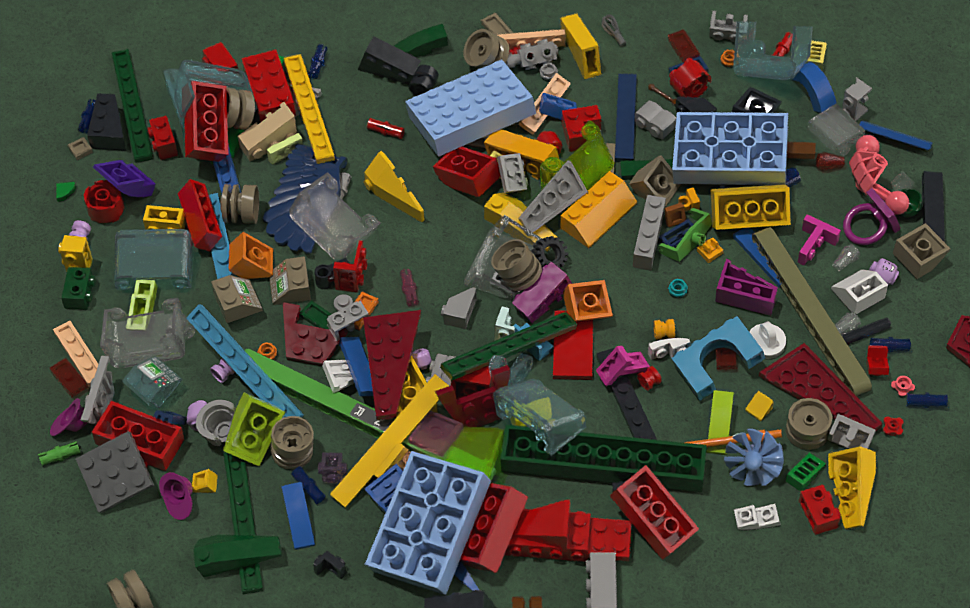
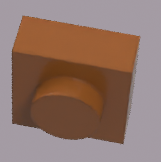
(675, 214)

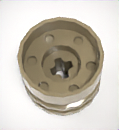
(236, 203)
(516, 265)
(292, 442)

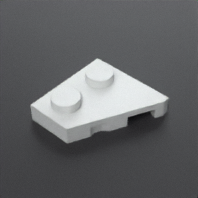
(337, 374)

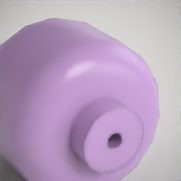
(422, 358)

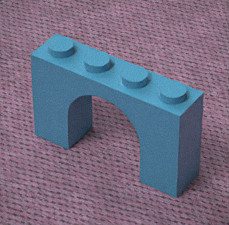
(730, 335)

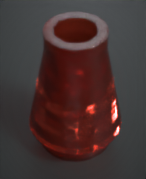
(828, 161)

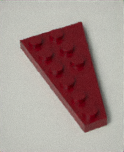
(389, 354)
(807, 376)

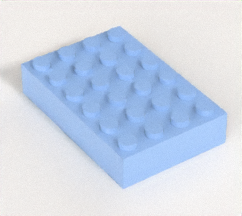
(470, 107)
(730, 148)
(428, 522)

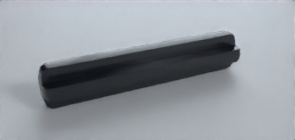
(867, 330)

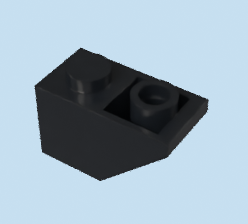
(693, 104)

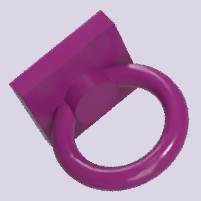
(880, 211)

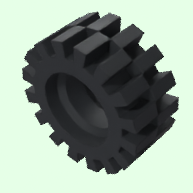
(557, 247)

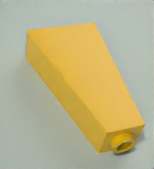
(582, 45)

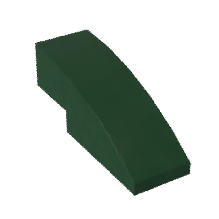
(424, 40)

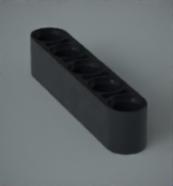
(933, 202)

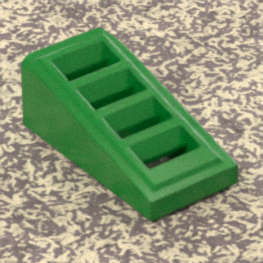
(796, 481)

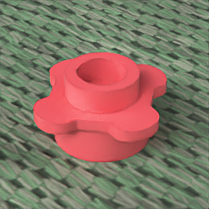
(903, 380)

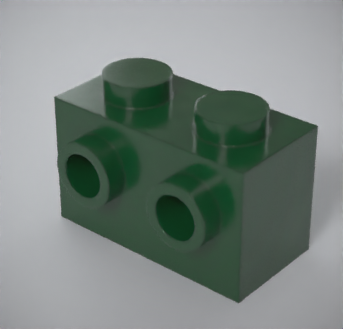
(78, 288)

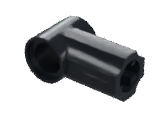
(325, 275)

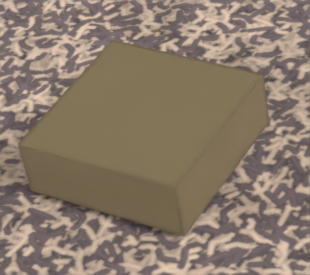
(80, 148)

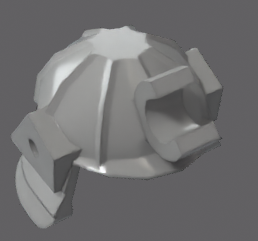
(215, 421)

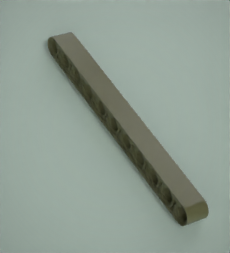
(812, 312)

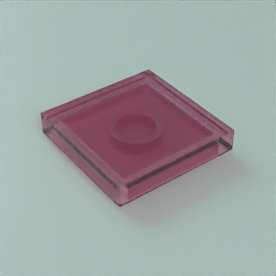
(435, 433)

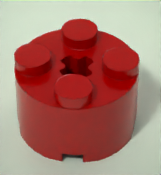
(689, 79)
(103, 202)

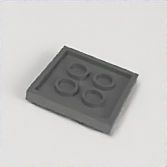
(114, 472)

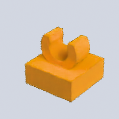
(691, 200)
(710, 250)

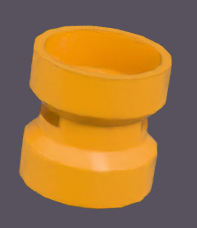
(662, 329)

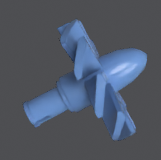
(761, 459)

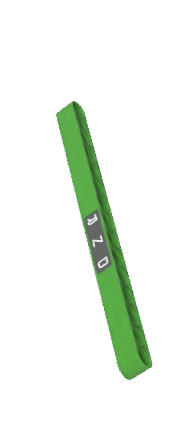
(334, 404)

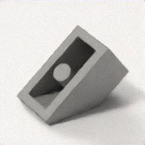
(459, 308)

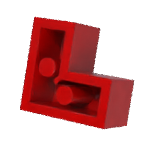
(573, 122)

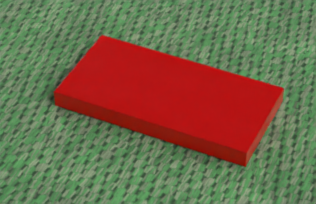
(574, 352)

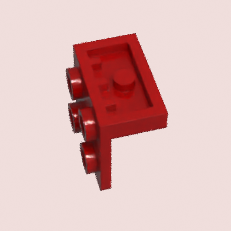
(350, 276)

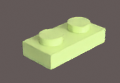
(283, 149)

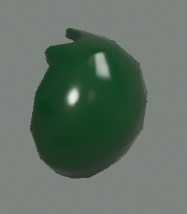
(915, 202)

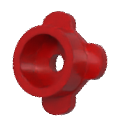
(890, 430)

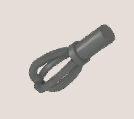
(616, 34)

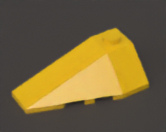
(390, 188)
(505, 204)
(853, 477)

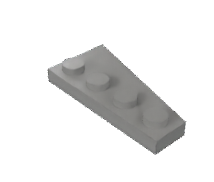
(555, 197)

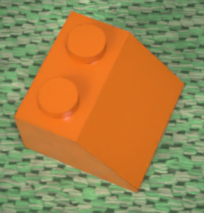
(250, 257)
(587, 300)

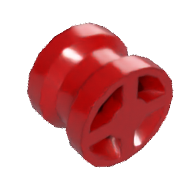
(649, 378)

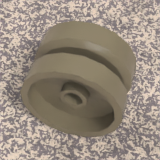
(485, 49)
(239, 108)
(808, 423)
(132, 595)

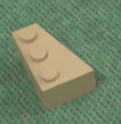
(271, 131)

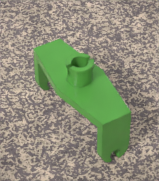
(692, 238)

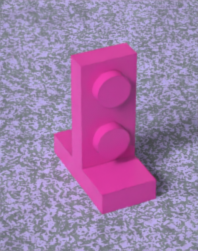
(819, 232)
(621, 363)

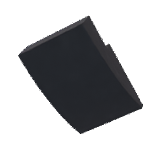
(756, 102)

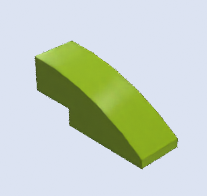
(143, 297)
(720, 419)

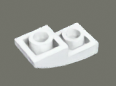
(662, 347)
(756, 518)

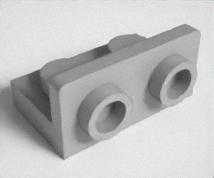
(512, 173)

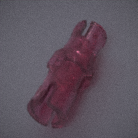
(409, 287)

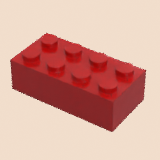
(268, 83)
(207, 123)
(155, 438)
(654, 512)
(493, 528)

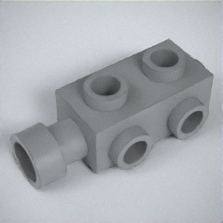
(537, 55)

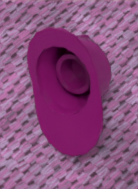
(69, 419)
(176, 494)

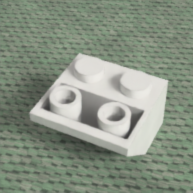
(861, 290)

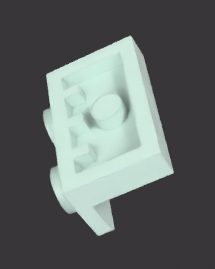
(502, 325)

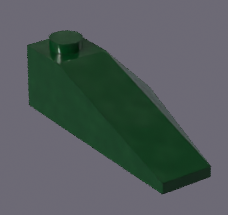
(230, 552)

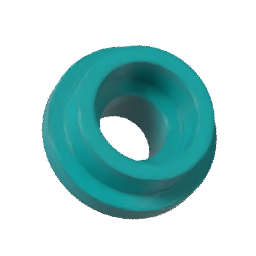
(677, 283)

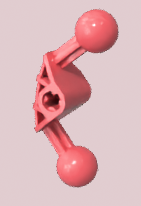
(867, 168)

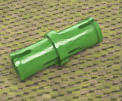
(59, 453)

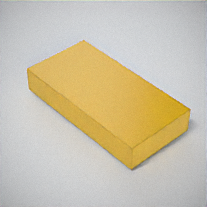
(393, 458)

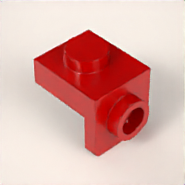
(877, 360)

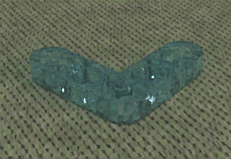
(518, 370)

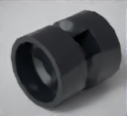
(423, 80)

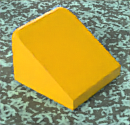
(759, 406)
(204, 481)

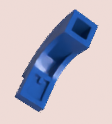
(817, 86)

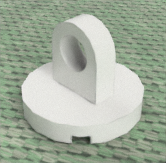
(770, 339)

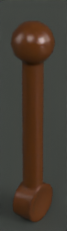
(652, 87)

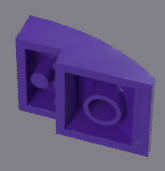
(126, 178)

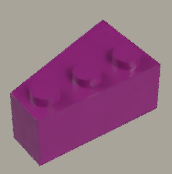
(549, 287)
(744, 290)

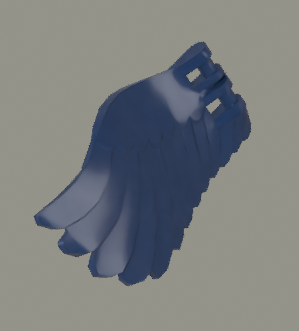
(299, 174)

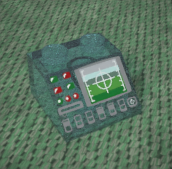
(152, 381)

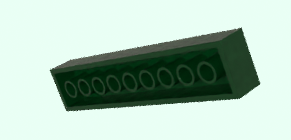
(605, 458)

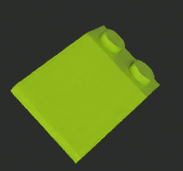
(252, 428)

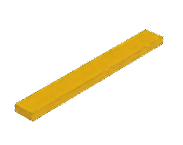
(309, 109)
(394, 434)

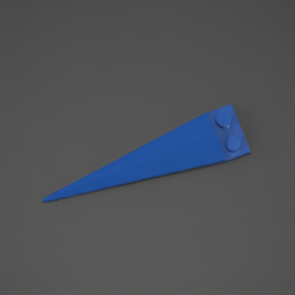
(382, 492)

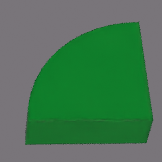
(64, 190)

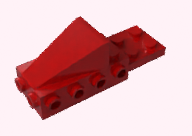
(568, 535)

